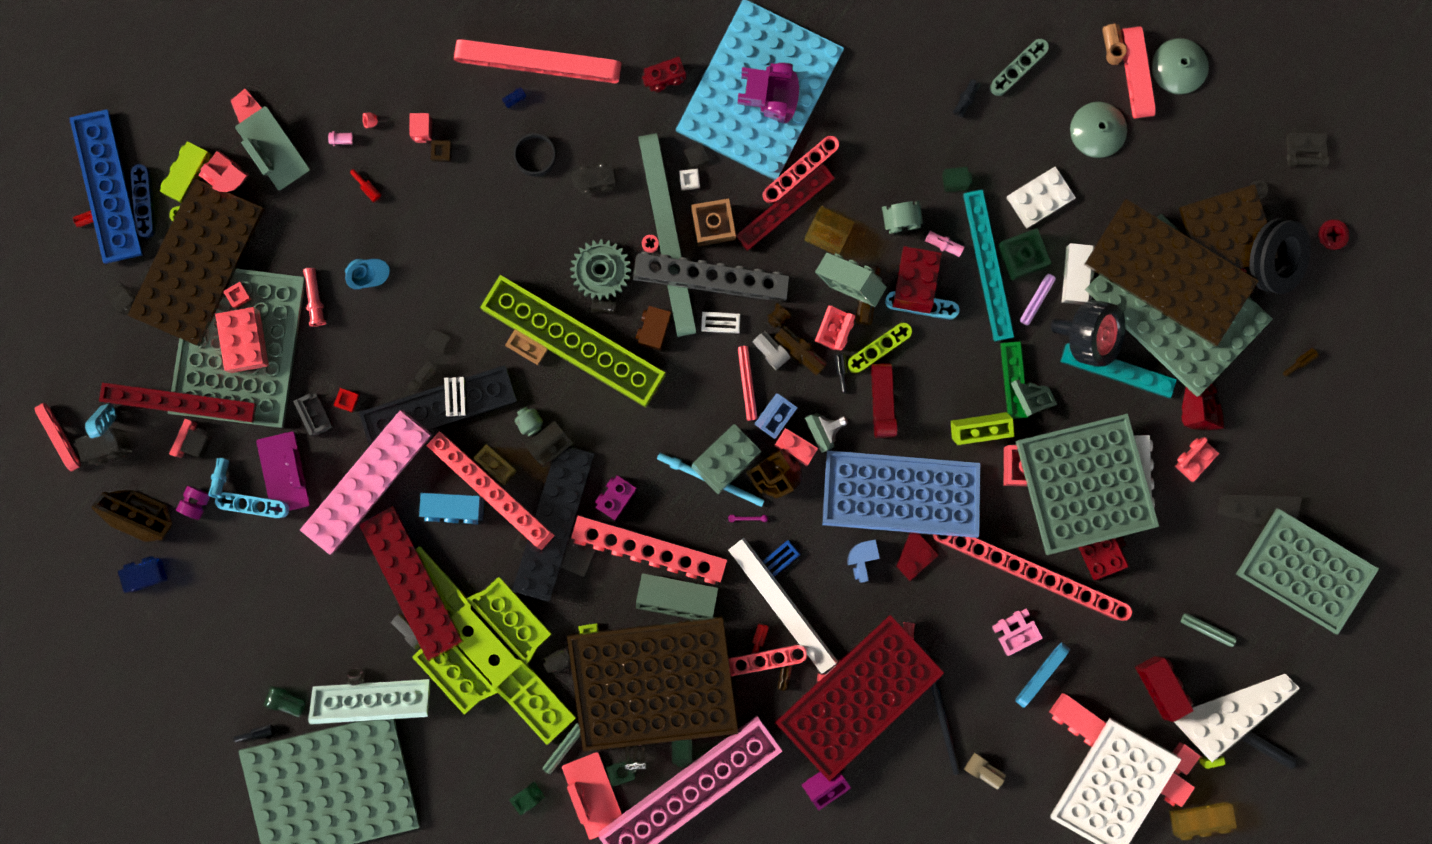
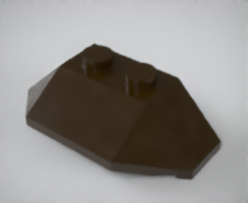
(134, 514)

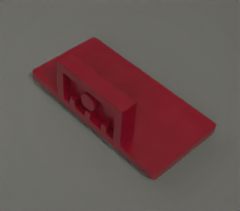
(1104, 557)

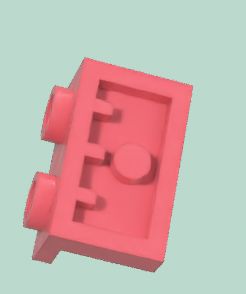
(1196, 459)

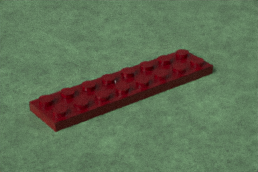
(411, 583)

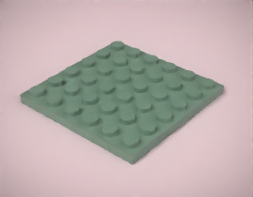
(1087, 484)

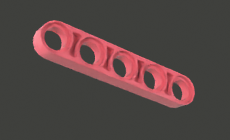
(769, 657)

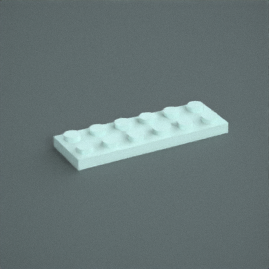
(369, 701)

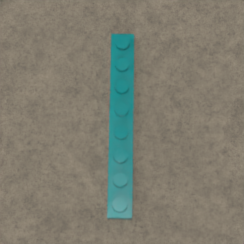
(988, 265)

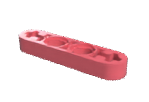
(57, 437)

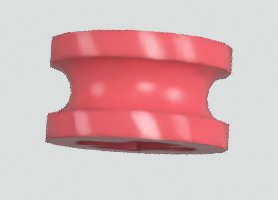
(656, 243)

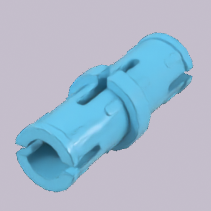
(218, 478)

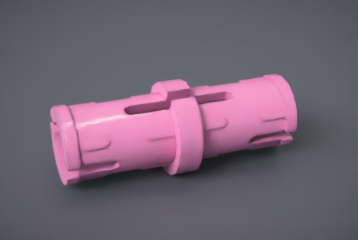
(944, 243)

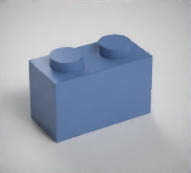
(775, 415)

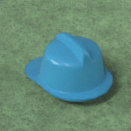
(366, 273)

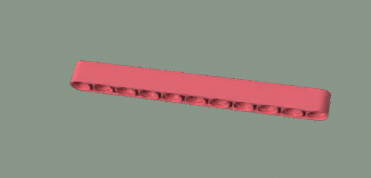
(1041, 574)

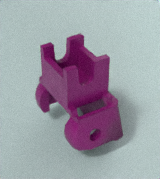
(772, 90)

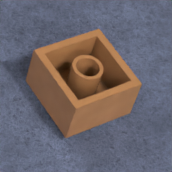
(713, 222)

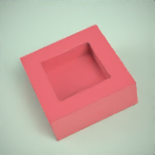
(237, 295)

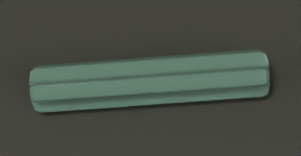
(1208, 630)
(563, 748)

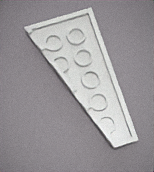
(1226, 720)

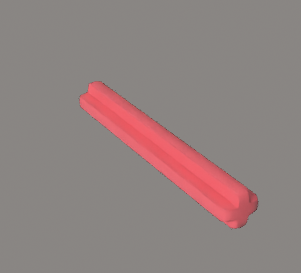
(747, 383)

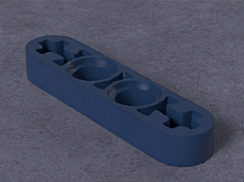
(147, 201)

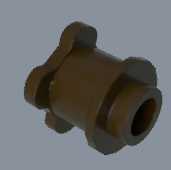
(778, 316)

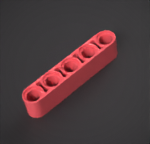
(1138, 73)
(808, 165)

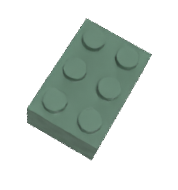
(851, 278)
(726, 459)

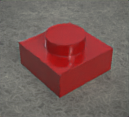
(346, 400)

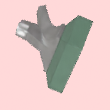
(825, 430)

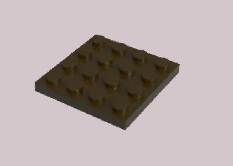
(1226, 224)

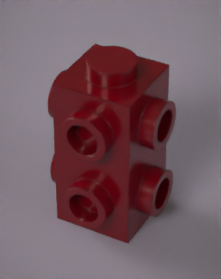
(664, 74)

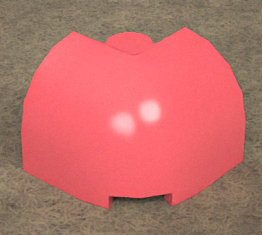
(222, 173)

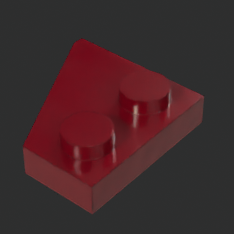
(915, 556)

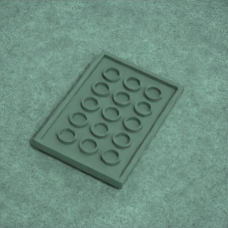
(1307, 571)

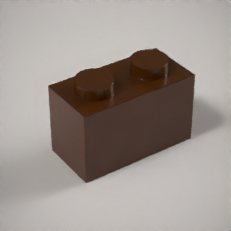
(654, 328)

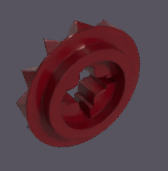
(1338, 228)

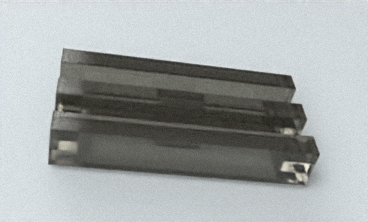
(635, 757)

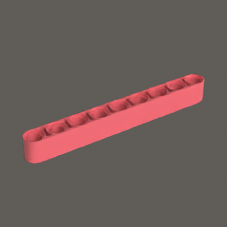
(537, 61)

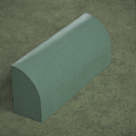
(676, 597)

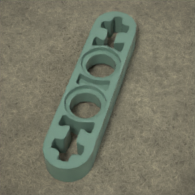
(1019, 67)

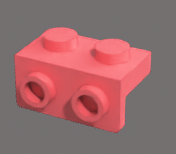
(835, 328)

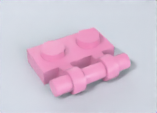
(1020, 637)

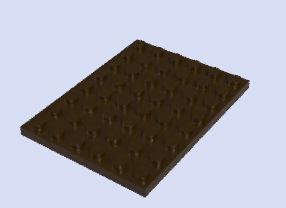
(652, 684)

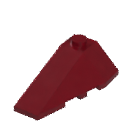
(1202, 411)

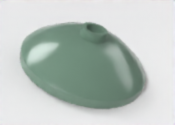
(1175, 76)
(1094, 140)

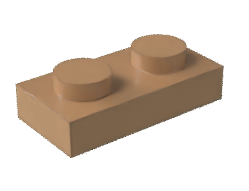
(526, 347)

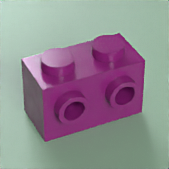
(615, 498)
(824, 791)

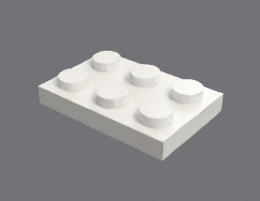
(1041, 197)

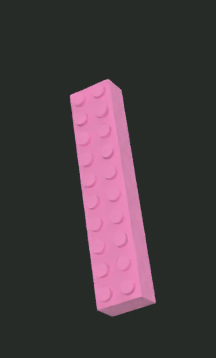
(694, 787)

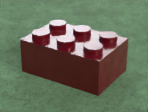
(917, 280)
(1165, 688)

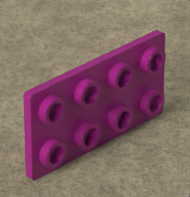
(283, 470)

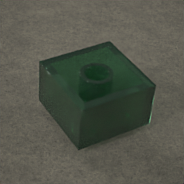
(1024, 254)

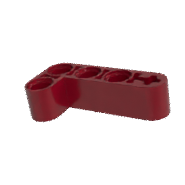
(883, 403)

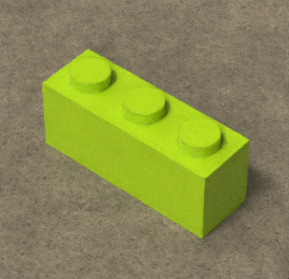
(184, 170)
(982, 428)

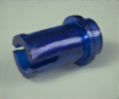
(515, 97)

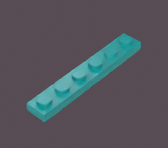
(1126, 374)

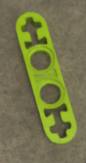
(878, 346)

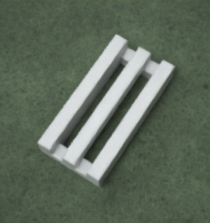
(713, 322)
(454, 380)

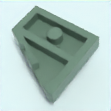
(1033, 397)

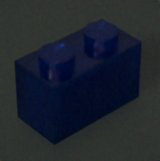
(142, 575)

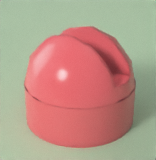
(370, 120)

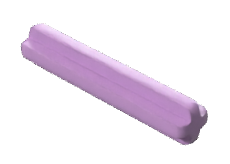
(1037, 299)

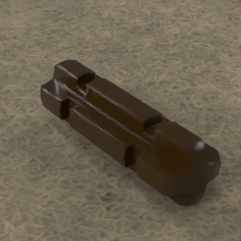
(785, 673)

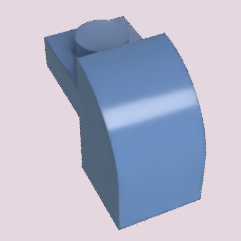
(859, 555)

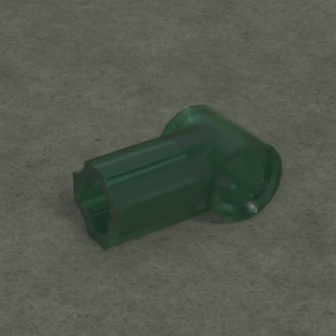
(278, 700)

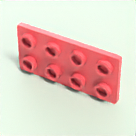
(591, 793)

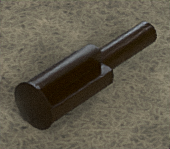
(1302, 361)

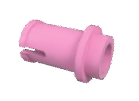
(340, 138)

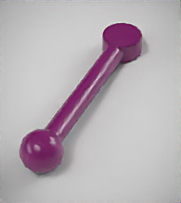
(764, 518)

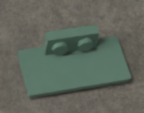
(271, 148)

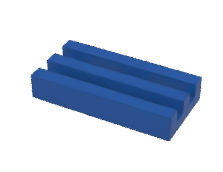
(791, 548)

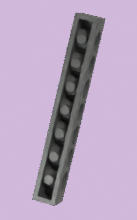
(778, 281)

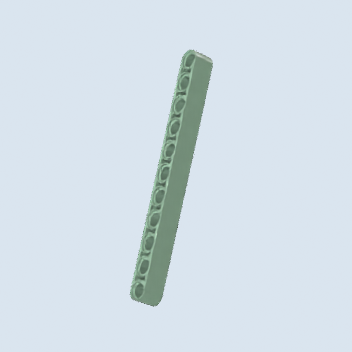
(666, 229)

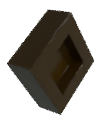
(440, 150)

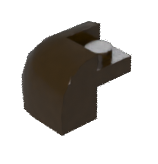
(776, 474)

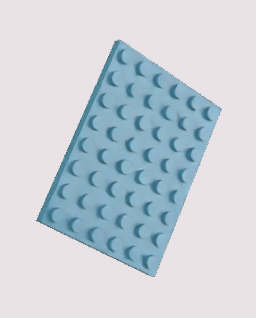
(743, 131)

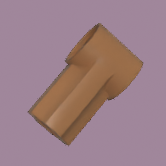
(1114, 42)

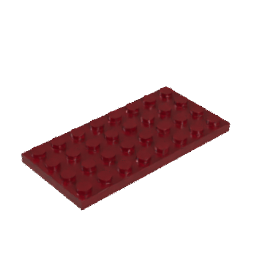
(859, 697)

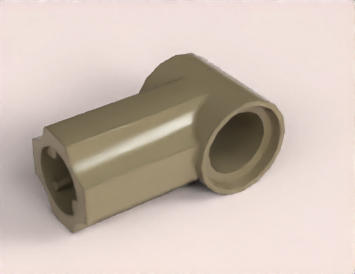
(981, 769)

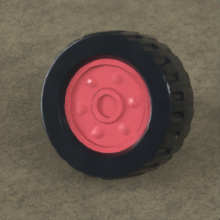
(1094, 332)

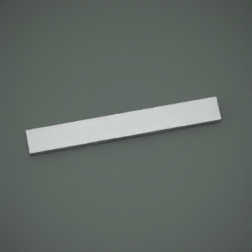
(783, 605)

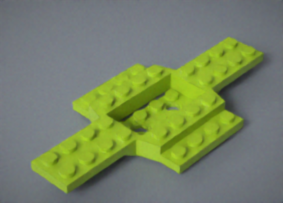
(511, 677)

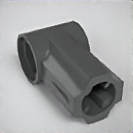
(403, 626)

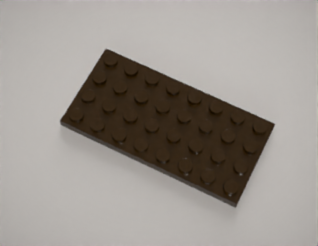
(196, 262)
(1171, 272)

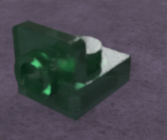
(527, 798)

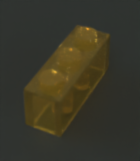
(1203, 820)

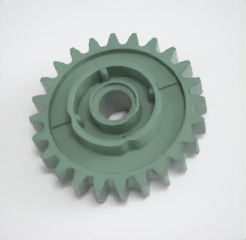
(597, 256)

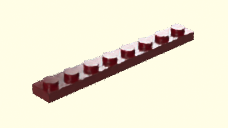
(177, 402)

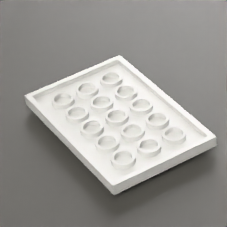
(1115, 786)

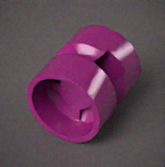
(189, 508)

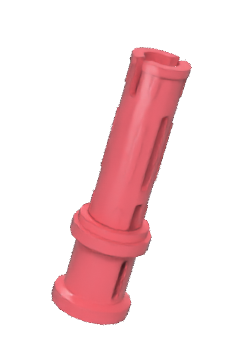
(314, 305)

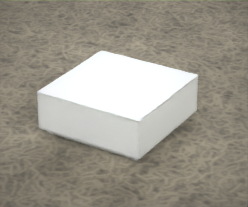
(689, 179)

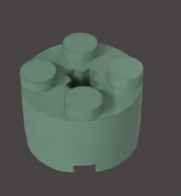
(902, 216)

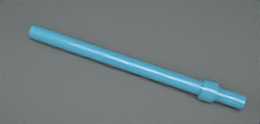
(676, 463)

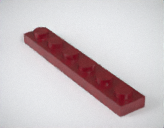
(784, 207)

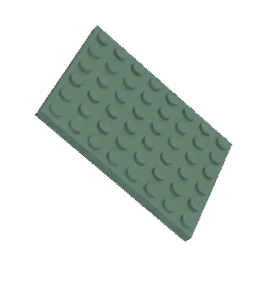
(1177, 348)
(202, 369)
(331, 785)

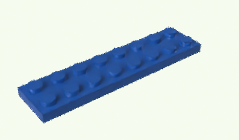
(106, 186)

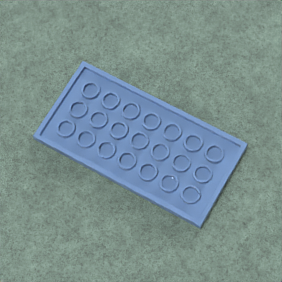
(902, 494)

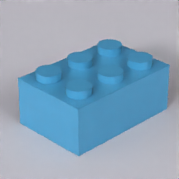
(451, 508)

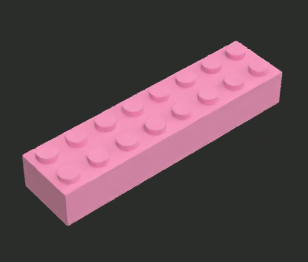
(366, 482)

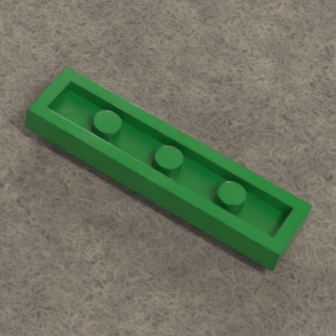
(1012, 371)

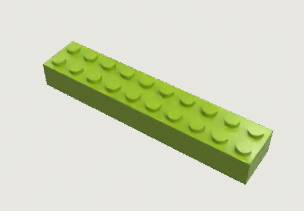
(573, 341)

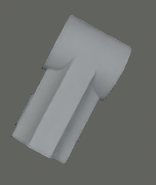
(774, 354)

